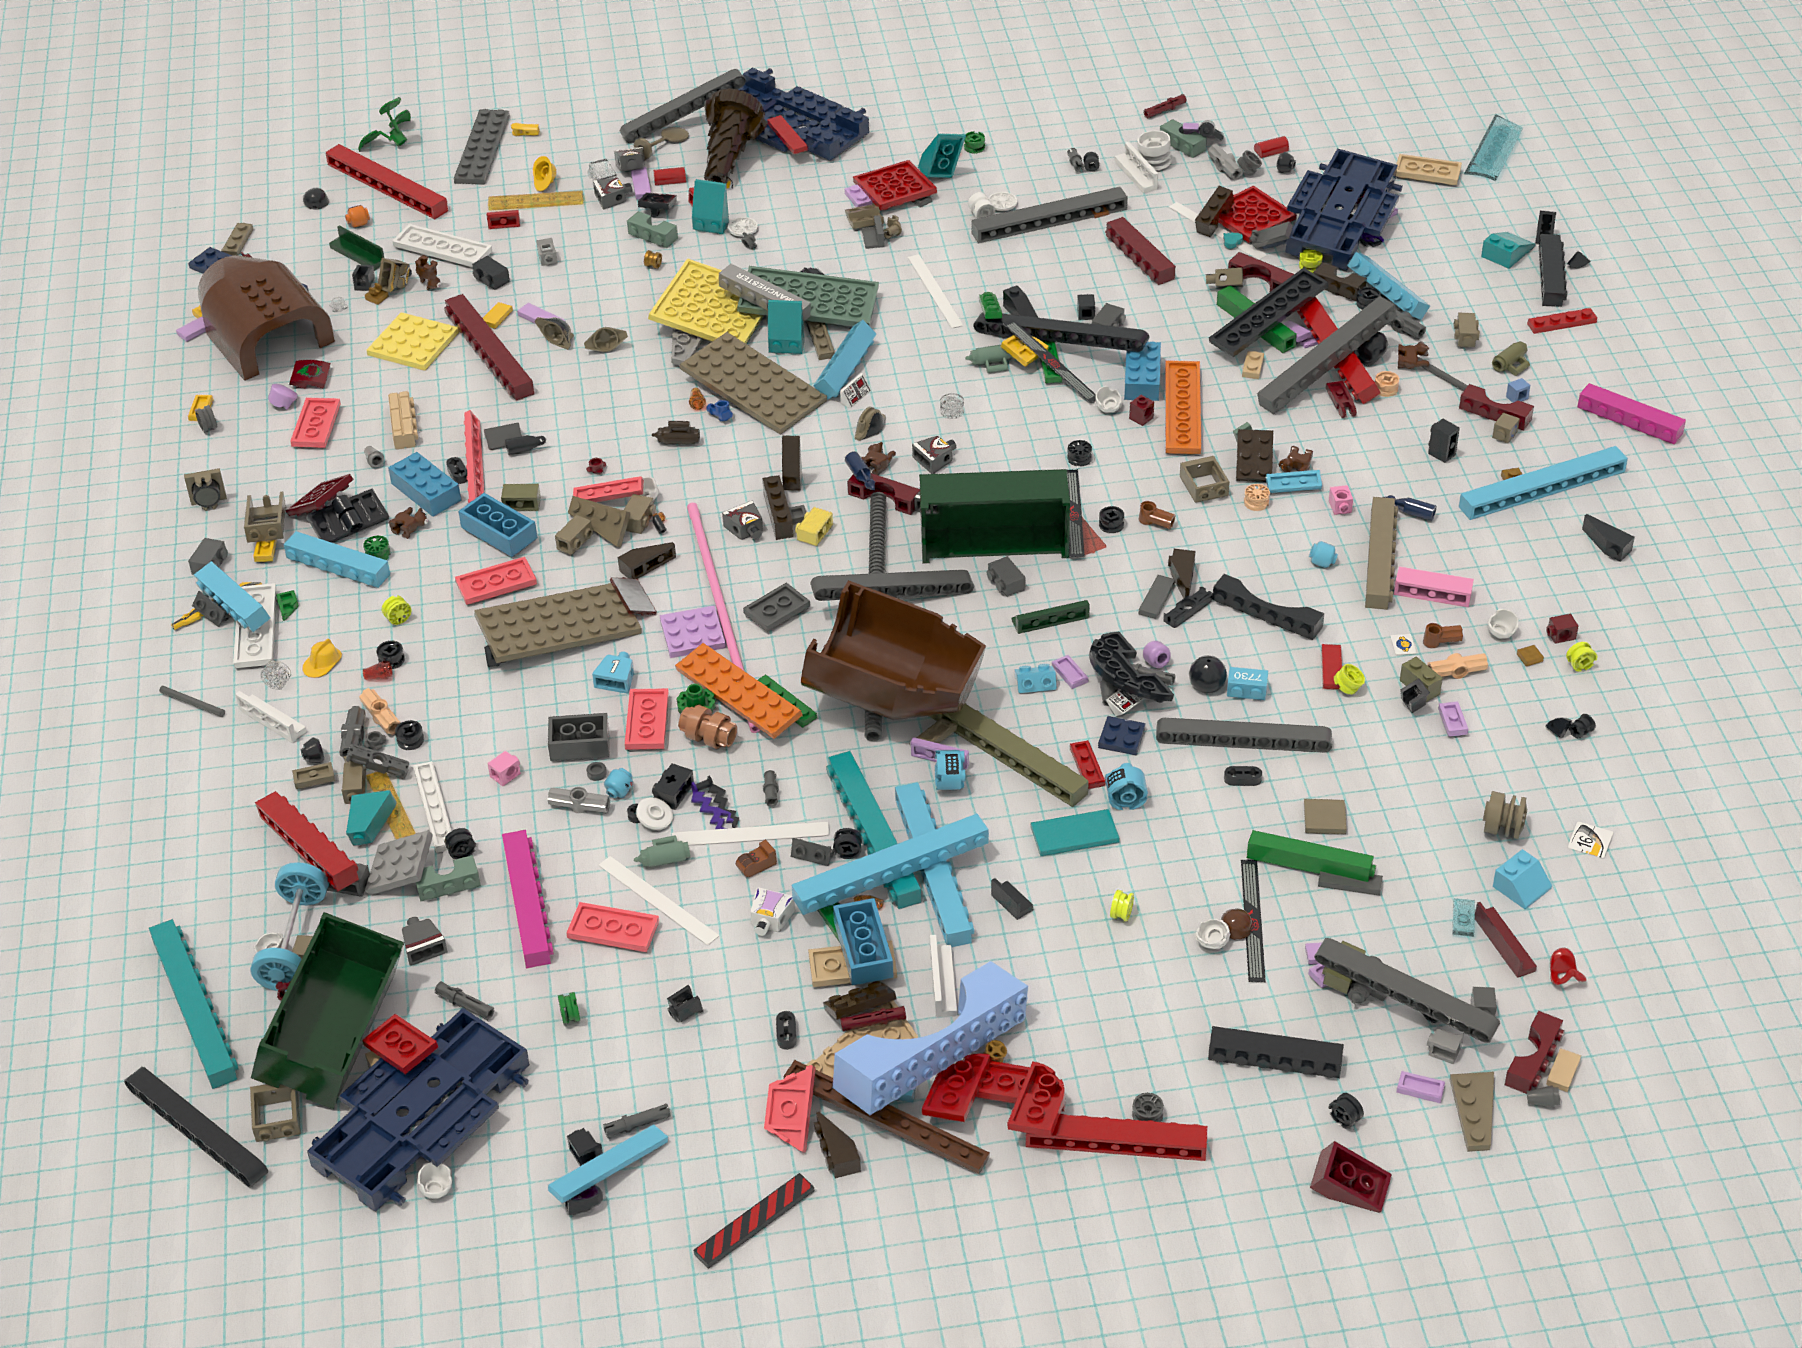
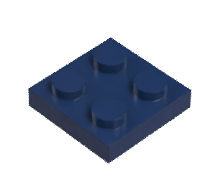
(1121, 735)

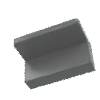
(874, 236)
(497, 435)

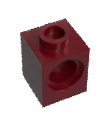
(1141, 410)
(1562, 628)

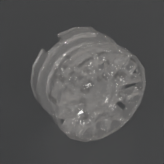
(952, 405)
(276, 673)

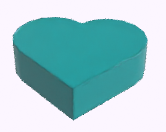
(1231, 240)

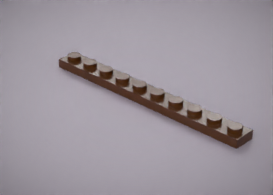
(902, 1124)

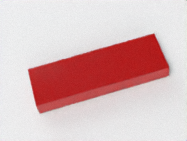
(1330, 665)
(1087, 763)

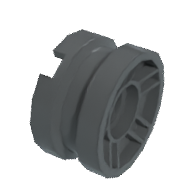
(1249, 162)
(206, 418)
(1149, 1102)

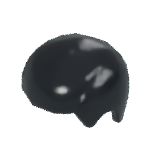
(315, 197)

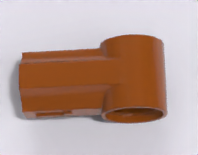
(1151, 514)
(1437, 634)

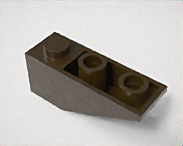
(839, 1147)

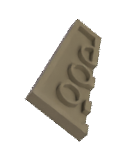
(605, 520)
(1474, 1106)

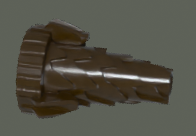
(732, 122)

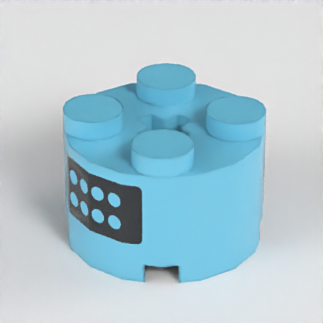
(949, 769)
(1126, 787)

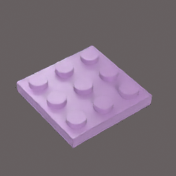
(691, 628)

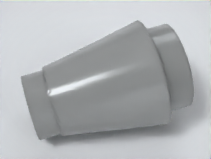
(373, 456)

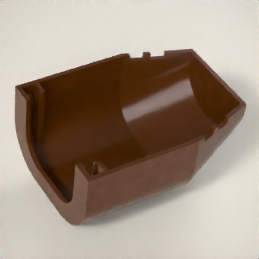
(247, 299)
(893, 658)

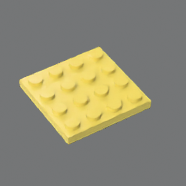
(412, 341)

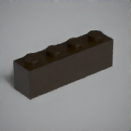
(777, 507)

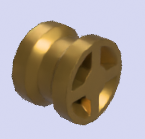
(653, 259)
(996, 1048)

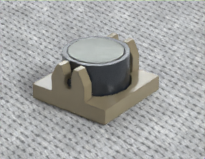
(205, 488)

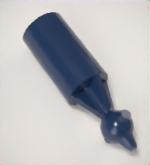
(859, 469)
(1415, 507)

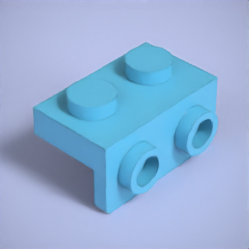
(1035, 679)

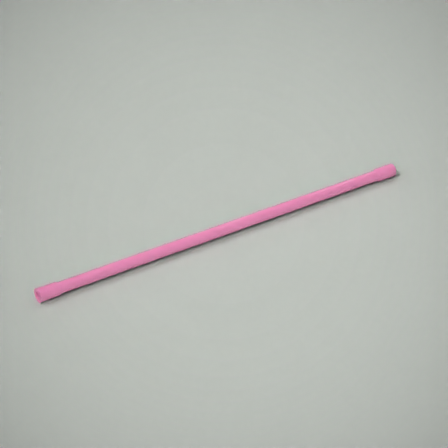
(716, 591)

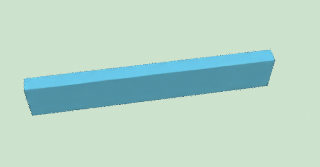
(607, 1163)

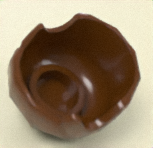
(1238, 922)

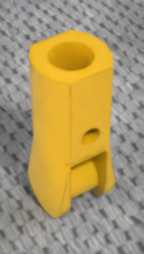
(525, 129)

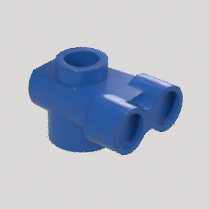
(720, 409)

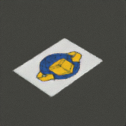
(1403, 644)

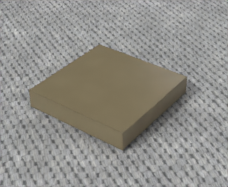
(1325, 816)

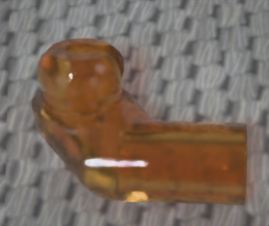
(879, 902)

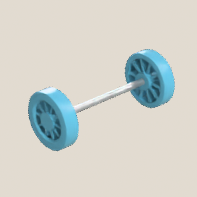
(301, 886)

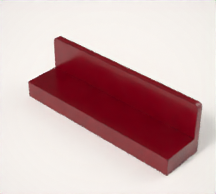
(1504, 941)

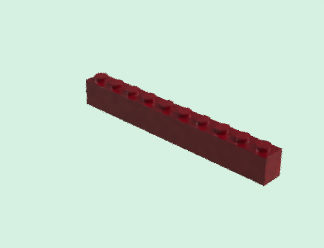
(489, 347)

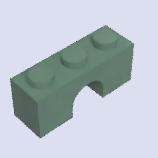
(1189, 144)
(662, 234)
(462, 878)

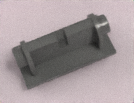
(209, 609)
(811, 851)

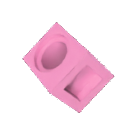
(1340, 499)
(504, 768)

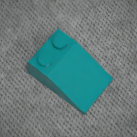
(941, 155)
(710, 207)
(1505, 248)
(785, 326)

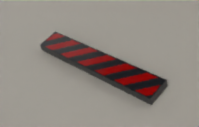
(753, 1220)

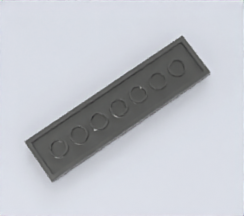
(481, 147)

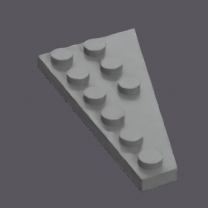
(683, 346)

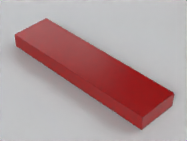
(787, 134)

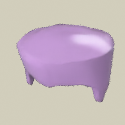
(281, 396)

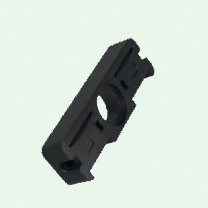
(1180, 614)

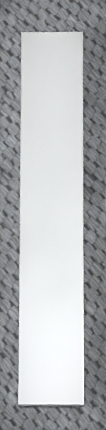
(433, 804)

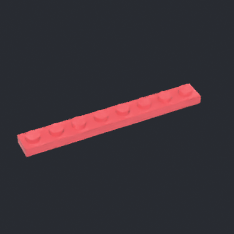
(474, 456)

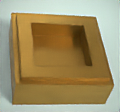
(1530, 655)

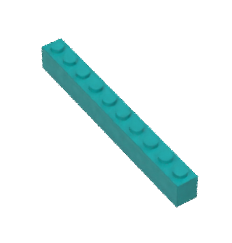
(869, 822)
(193, 1004)

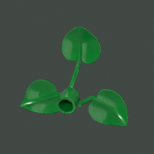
(395, 134)

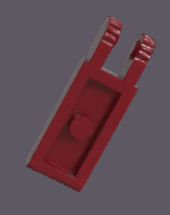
(1341, 398)

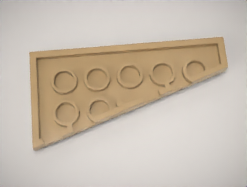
(894, 1030)

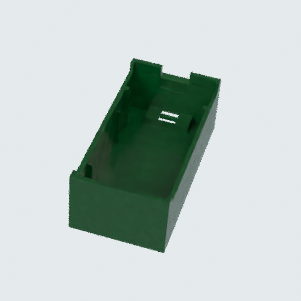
(995, 514)
(327, 1010)

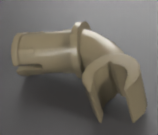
(894, 227)

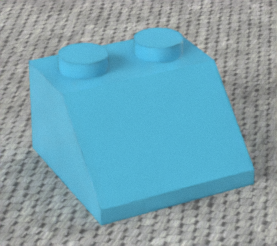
(1522, 879)

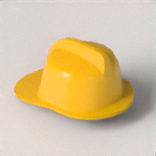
(543, 172)
(321, 659)

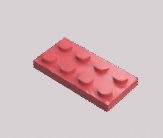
(315, 422)
(495, 580)
(646, 719)
(613, 927)

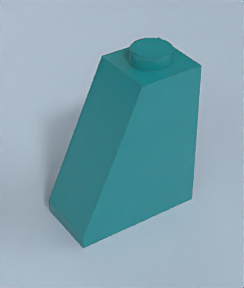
(368, 815)

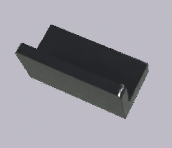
(1010, 898)

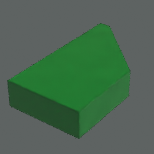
(287, 603)

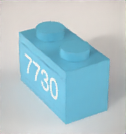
(1247, 683)

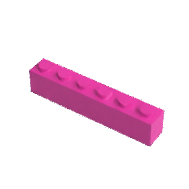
(1631, 413)

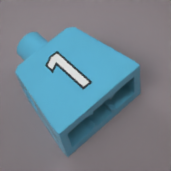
(614, 673)

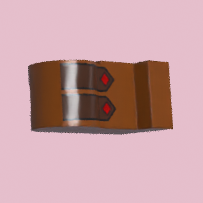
(757, 859)

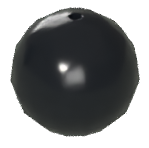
(1207, 674)

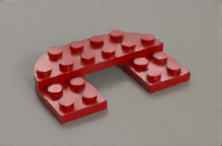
(1033, 1090)

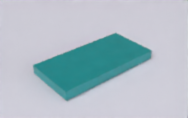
(1074, 832)

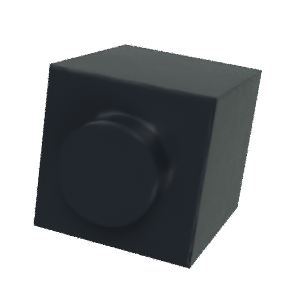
(1086, 307)

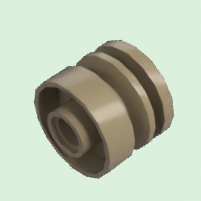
(1503, 814)

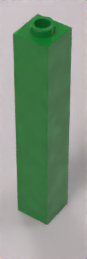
(1235, 303)
(1309, 856)

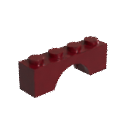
(1258, 269)
(1476, 402)
(900, 493)
(1526, 1070)

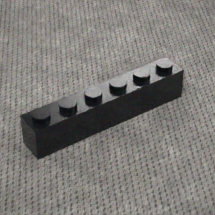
(1552, 270)
(1276, 1052)

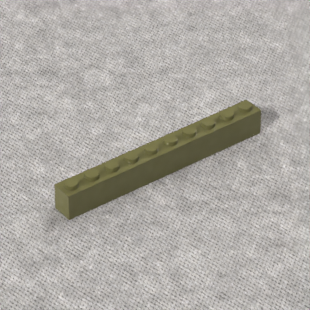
(1018, 754)

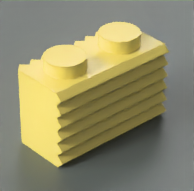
(814, 526)

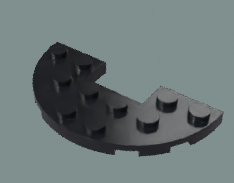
(1110, 661)

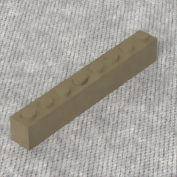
(1380, 553)

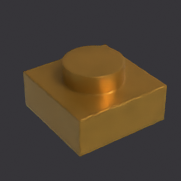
(1510, 473)

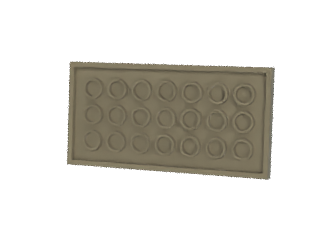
(753, 382)
(555, 622)

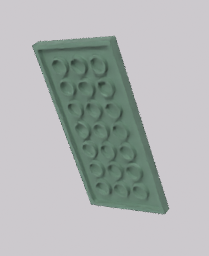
(831, 297)

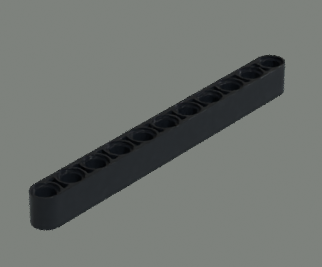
(1067, 332)

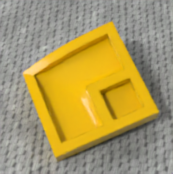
(1020, 350)

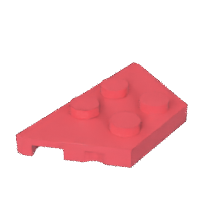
(790, 1107)

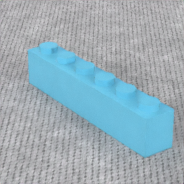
(1389, 285)
(845, 360)
(337, 559)
(231, 597)

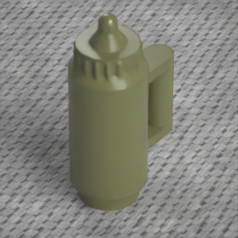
(1511, 355)

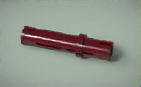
(1171, 103)
(874, 1018)

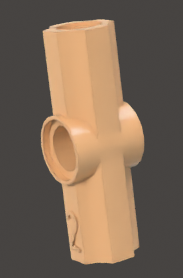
(1458, 665)
(379, 710)

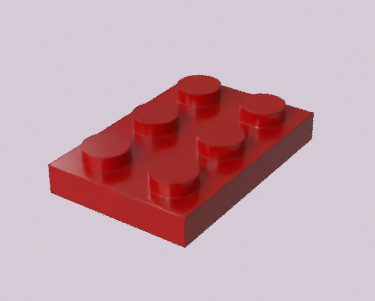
(400, 1043)

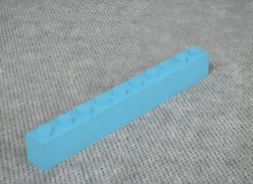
(1542, 482)
(890, 864)
(938, 877)

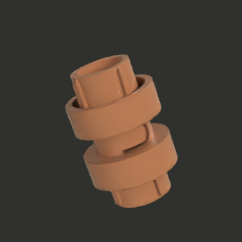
(714, 729)

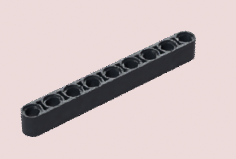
(196, 1126)

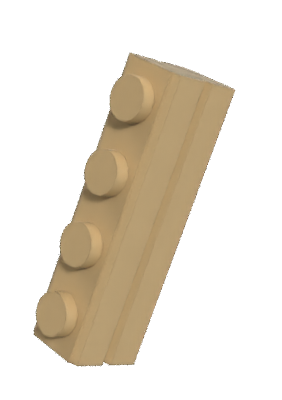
(403, 425)

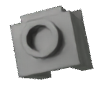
(546, 251)
(1444, 1045)

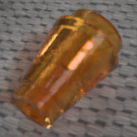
(696, 400)

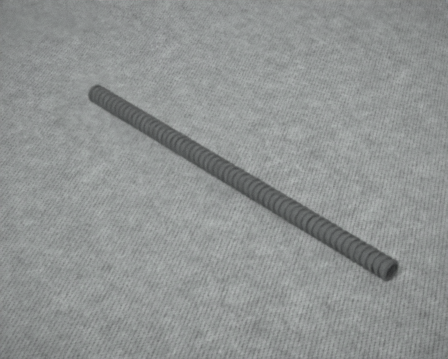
(877, 536)

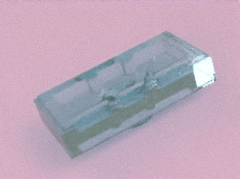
(1463, 917)

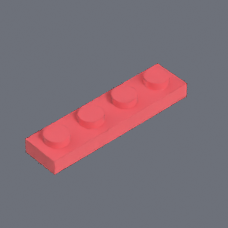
(610, 490)

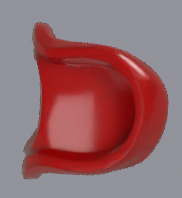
(1564, 962)

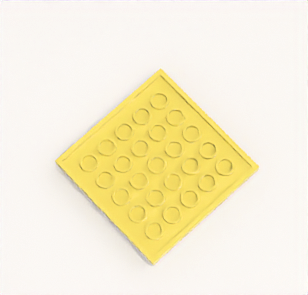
(701, 307)

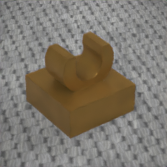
(376, 294)

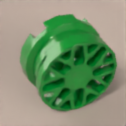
(974, 141)
(377, 548)
(572, 1011)

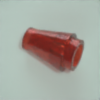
(378, 671)

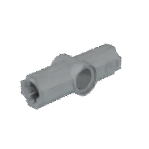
(1225, 162)
(579, 800)

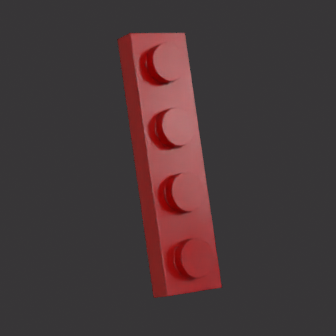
(1562, 320)

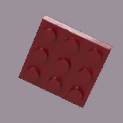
(319, 495)

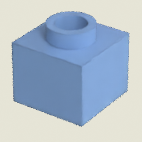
(1518, 390)

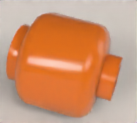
(357, 216)

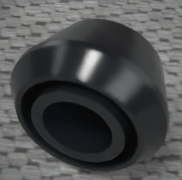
(1285, 162)
(312, 751)

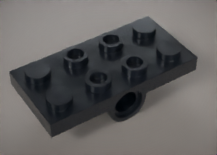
(348, 516)

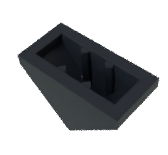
(1545, 224)

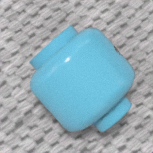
(1323, 554)
(618, 783)

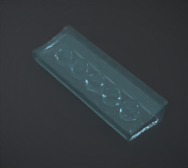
(1494, 148)

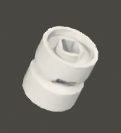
(981, 205)

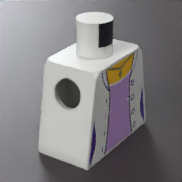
(770, 910)

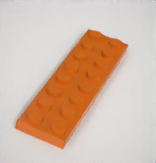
(1182, 407)
(739, 690)

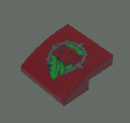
(310, 372)

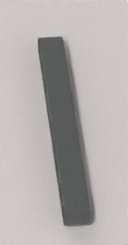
(680, 106)
(896, 584)
(1244, 735)
(1407, 990)

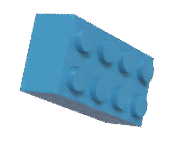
(1143, 372)
(424, 484)
(498, 524)
(863, 941)

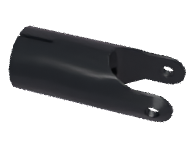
(523, 443)

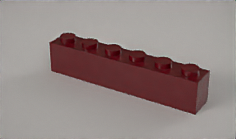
(1140, 250)

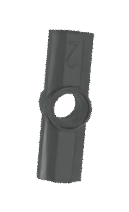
(1405, 323)
(353, 730)

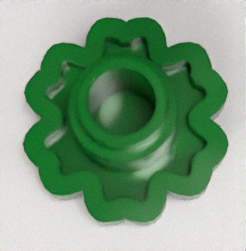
(695, 696)

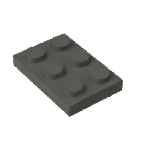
(776, 607)

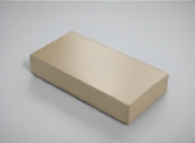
(1563, 1069)

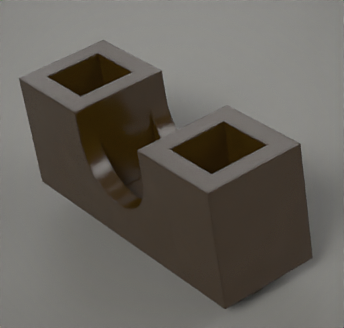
(1219, 202)
(1342, 286)

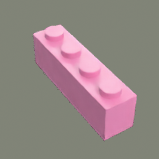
(1433, 586)

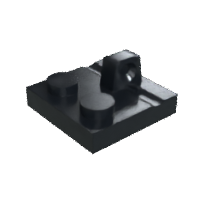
(656, 202)

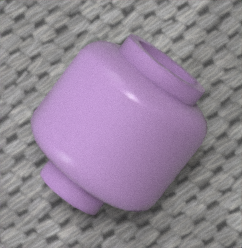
(1156, 654)

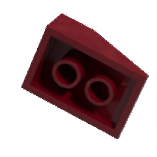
(1350, 1178)

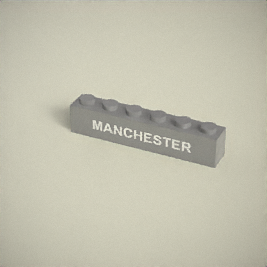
(756, 289)

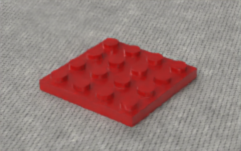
(895, 184)
(1254, 211)

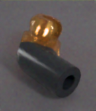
(657, 520)

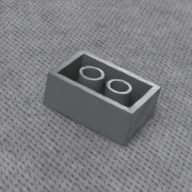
(578, 736)

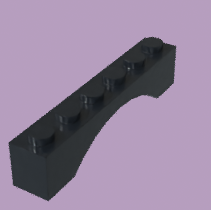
(1298, 620)

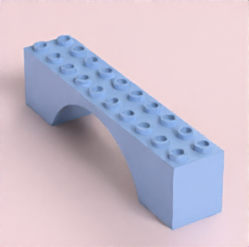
(882, 1069)

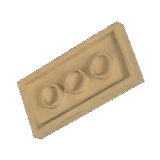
(1428, 169)
(829, 966)

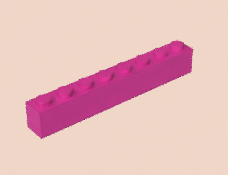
(526, 899)

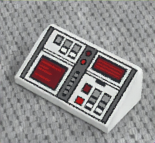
(854, 391)
(1122, 702)

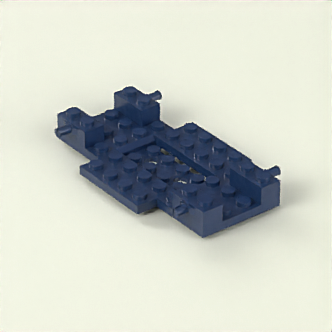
(837, 128)
(1330, 229)
(368, 1141)

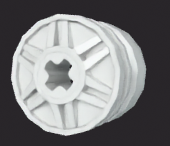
(1155, 148)

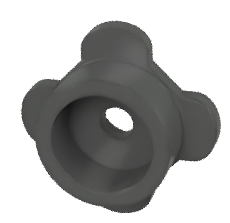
(748, 240)
(374, 740)

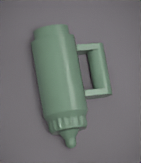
(989, 355)
(663, 852)

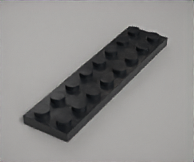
(1268, 312)

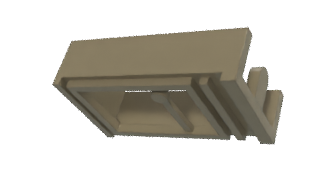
(264, 531)

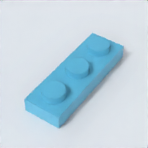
(1294, 481)

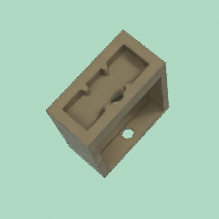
(1207, 466)
(264, 1095)

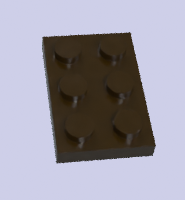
(1254, 455)
(859, 1000)

